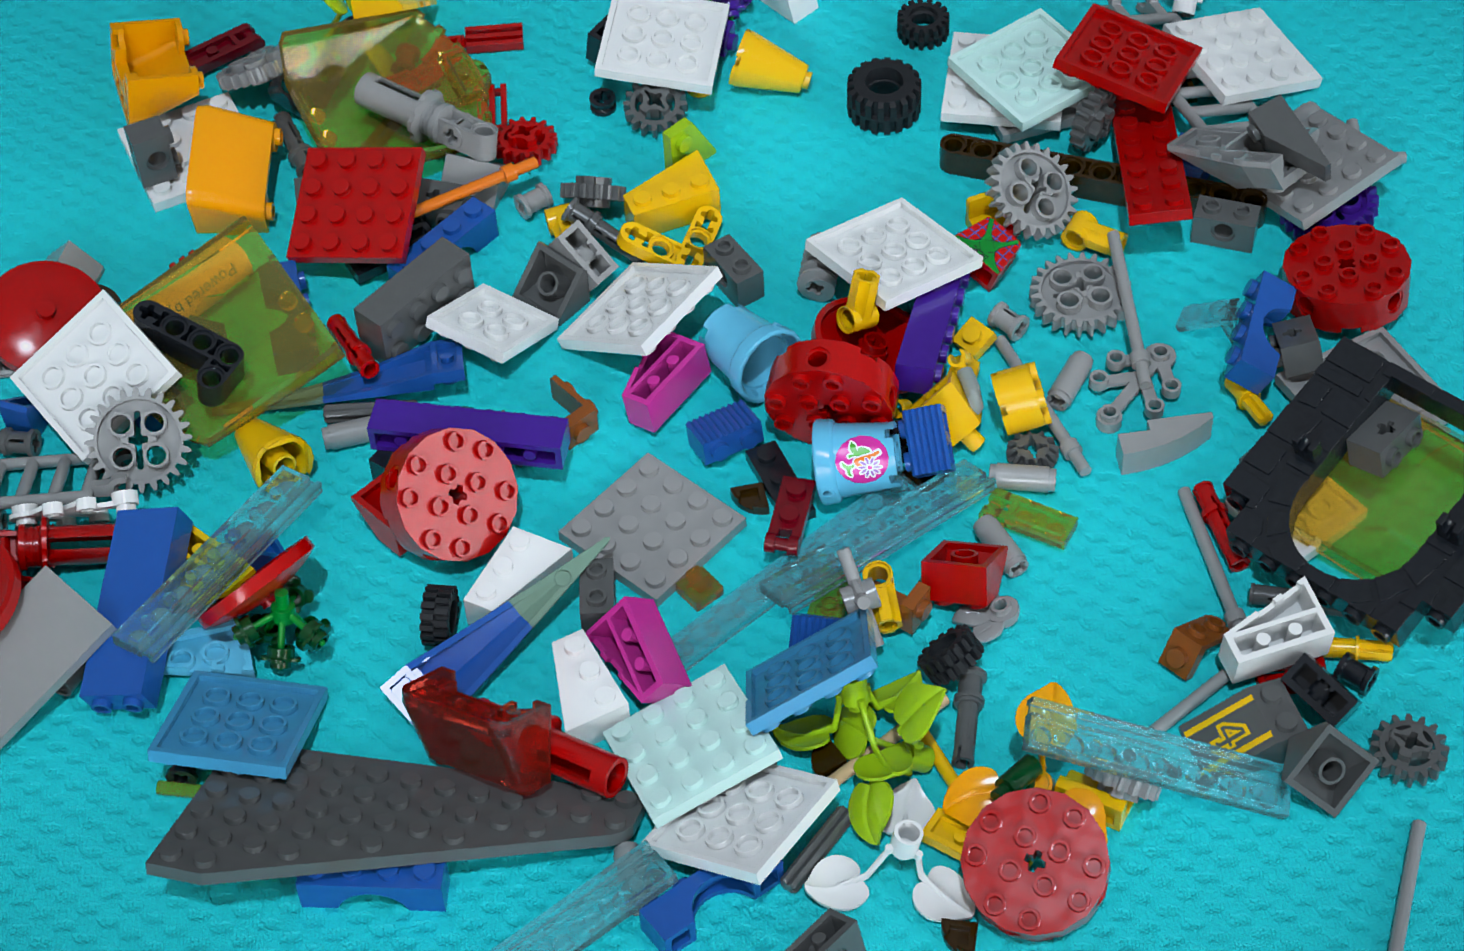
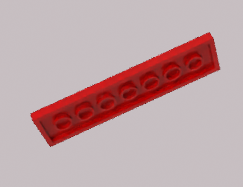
(1150, 174)

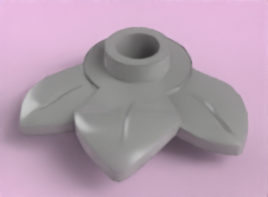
(991, 620)

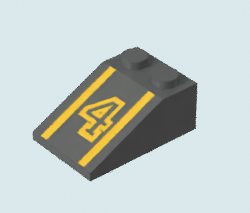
(1250, 722)

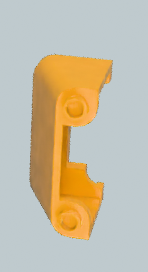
(152, 67)
(230, 169)

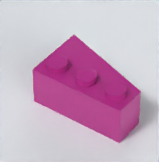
(664, 380)
(640, 649)

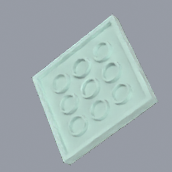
(1016, 70)
(691, 746)

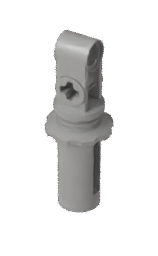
(428, 117)

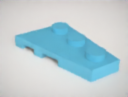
(209, 651)

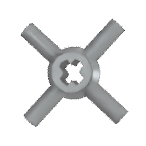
(859, 592)

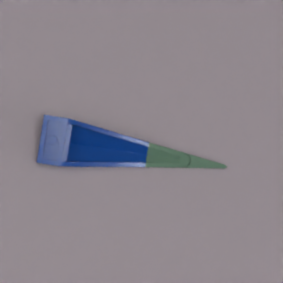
(406, 373)
(488, 642)

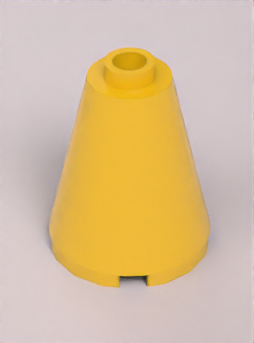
(767, 66)
(270, 447)

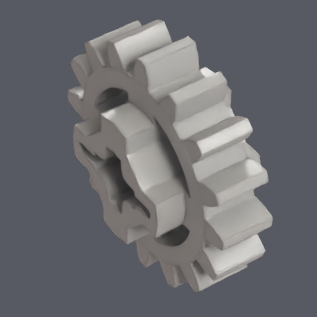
(1122, 787)

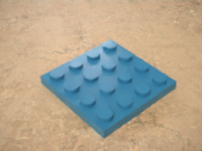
(810, 671)
(238, 724)

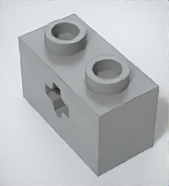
(584, 250)

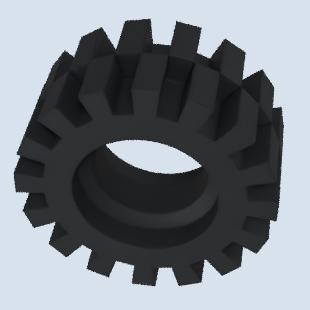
(920, 35)
(438, 614)
(950, 655)

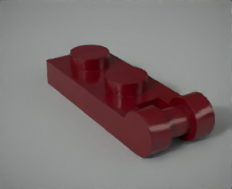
(224, 48)
(790, 515)

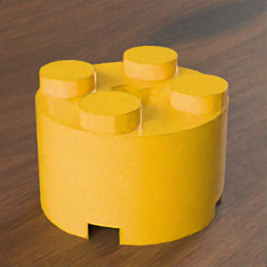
(1021, 398)

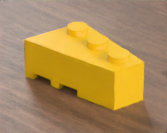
(673, 195)

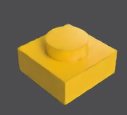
(974, 338)

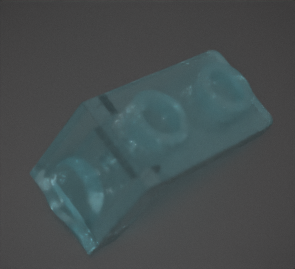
(1210, 315)

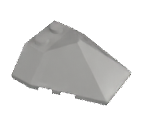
(1237, 158)

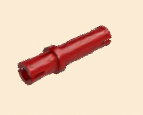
(357, 352)
(1216, 516)

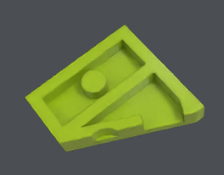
(682, 140)

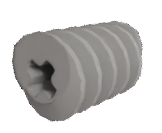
(816, 279)

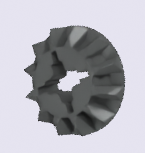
(1018, 452)

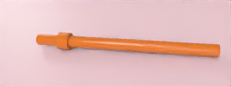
(506, 173)

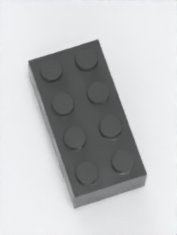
(397, 312)

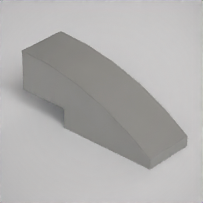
(1162, 441)

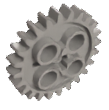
(252, 70)
(1016, 174)
(1077, 294)
(108, 442)

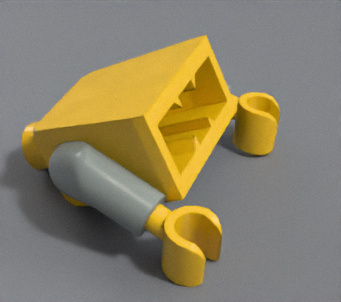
(962, 400)

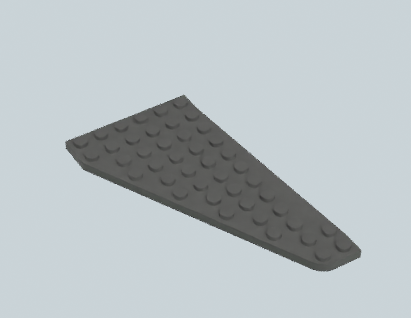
(375, 815)

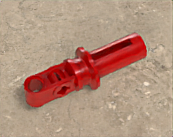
(33, 544)
(584, 762)

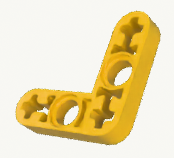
(676, 252)

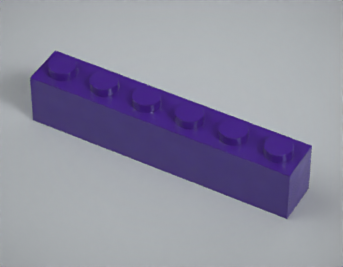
(928, 334)
(521, 436)

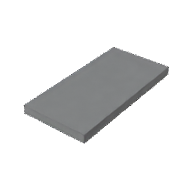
(43, 647)

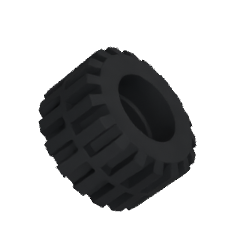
(884, 95)

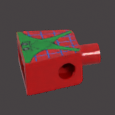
(997, 247)

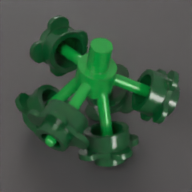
(271, 626)

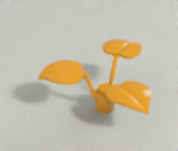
(973, 787)

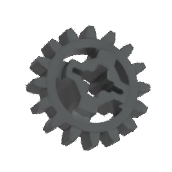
(655, 107)
(1092, 119)
(593, 191)
(1409, 750)

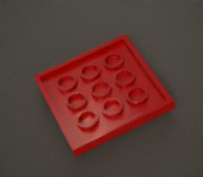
(1127, 58)
(356, 205)

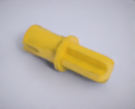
(1250, 402)
(1361, 649)

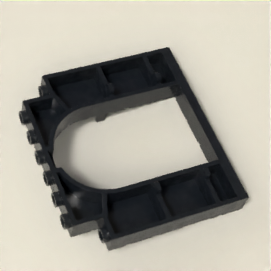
(1296, 459)

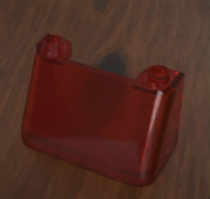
(480, 737)

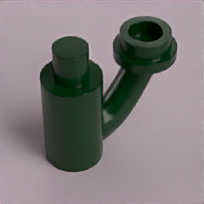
(1018, 777)

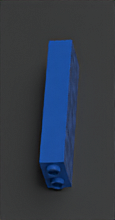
(141, 557)

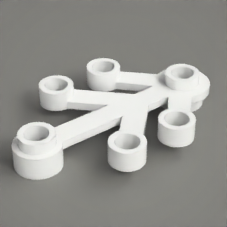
(83, 507)

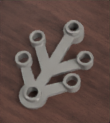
(1110, 415)

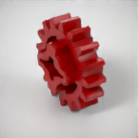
(526, 139)

